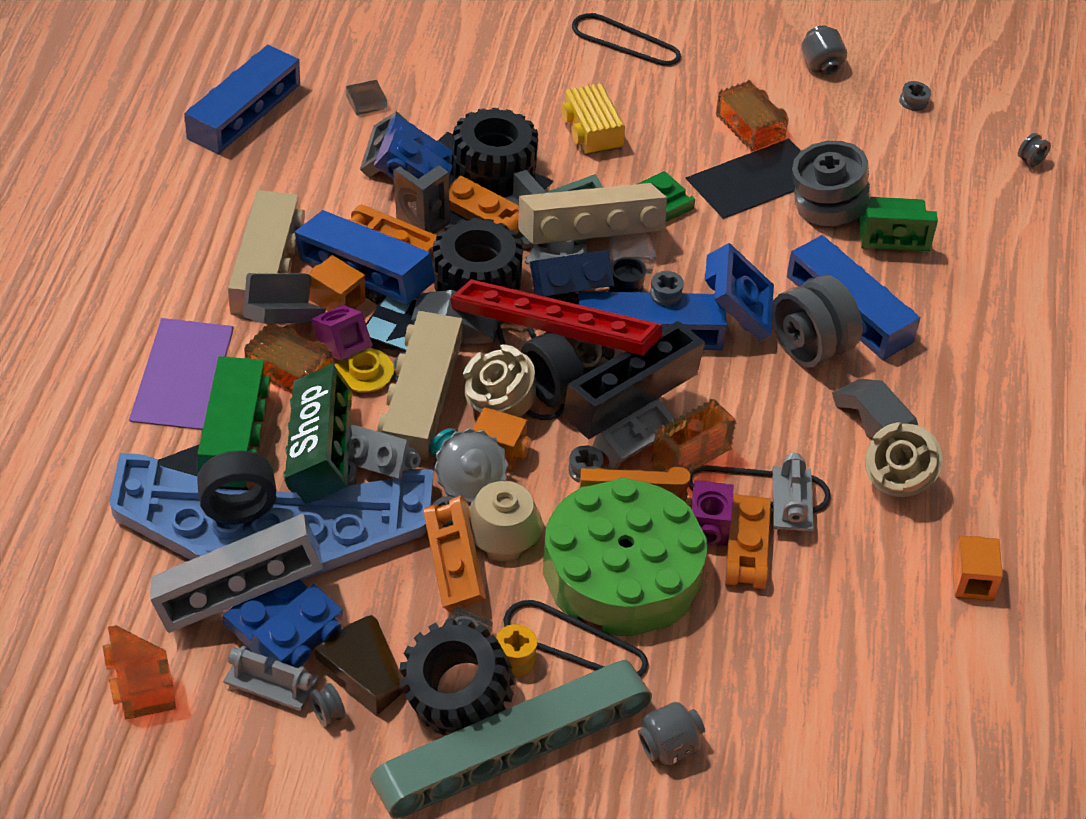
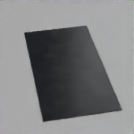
(748, 179)

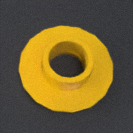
(366, 380)

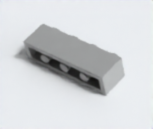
(235, 573)

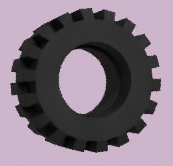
(493, 148)
(477, 252)
(437, 654)

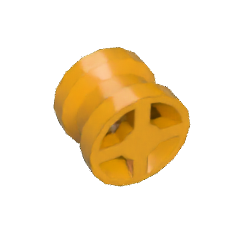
(519, 636)

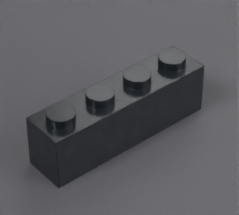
(632, 381)

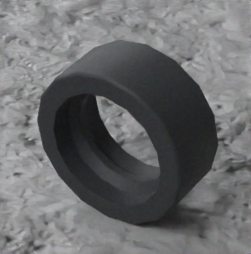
(554, 366)
(236, 467)

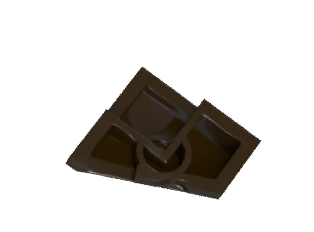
(364, 662)

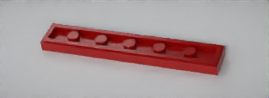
(557, 317)

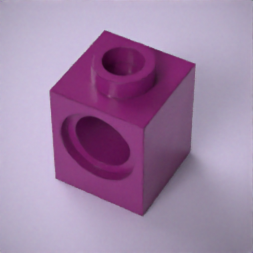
(342, 331)
(713, 510)

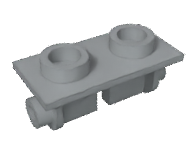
(381, 452)
(792, 495)
(279, 684)

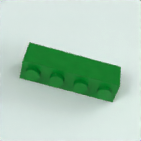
(234, 410)

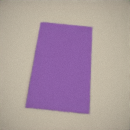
(180, 373)

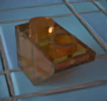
(142, 674)

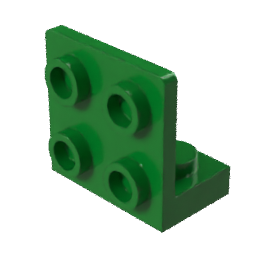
(897, 224)

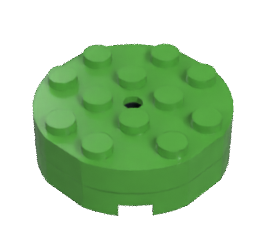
(624, 556)

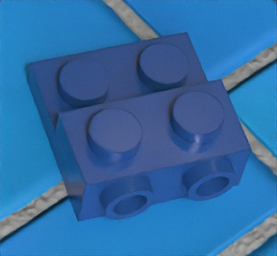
(410, 149)
(741, 290)
(285, 622)

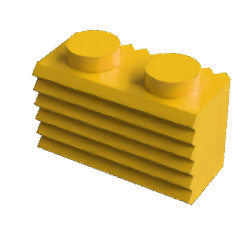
(593, 118)

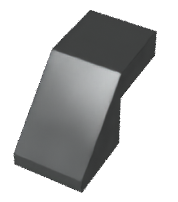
(475, 328)
(875, 403)

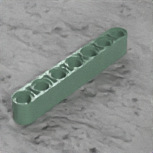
(509, 739)

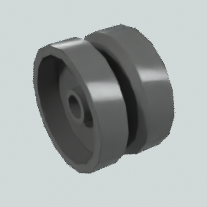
(831, 183)
(816, 320)

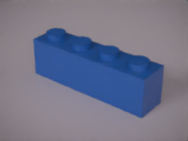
(242, 99)
(387, 263)
(694, 311)
(885, 319)

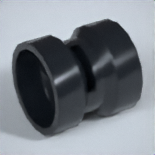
(628, 275)

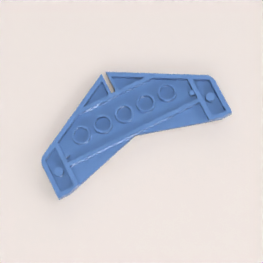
(345, 523)

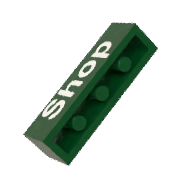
(318, 435)

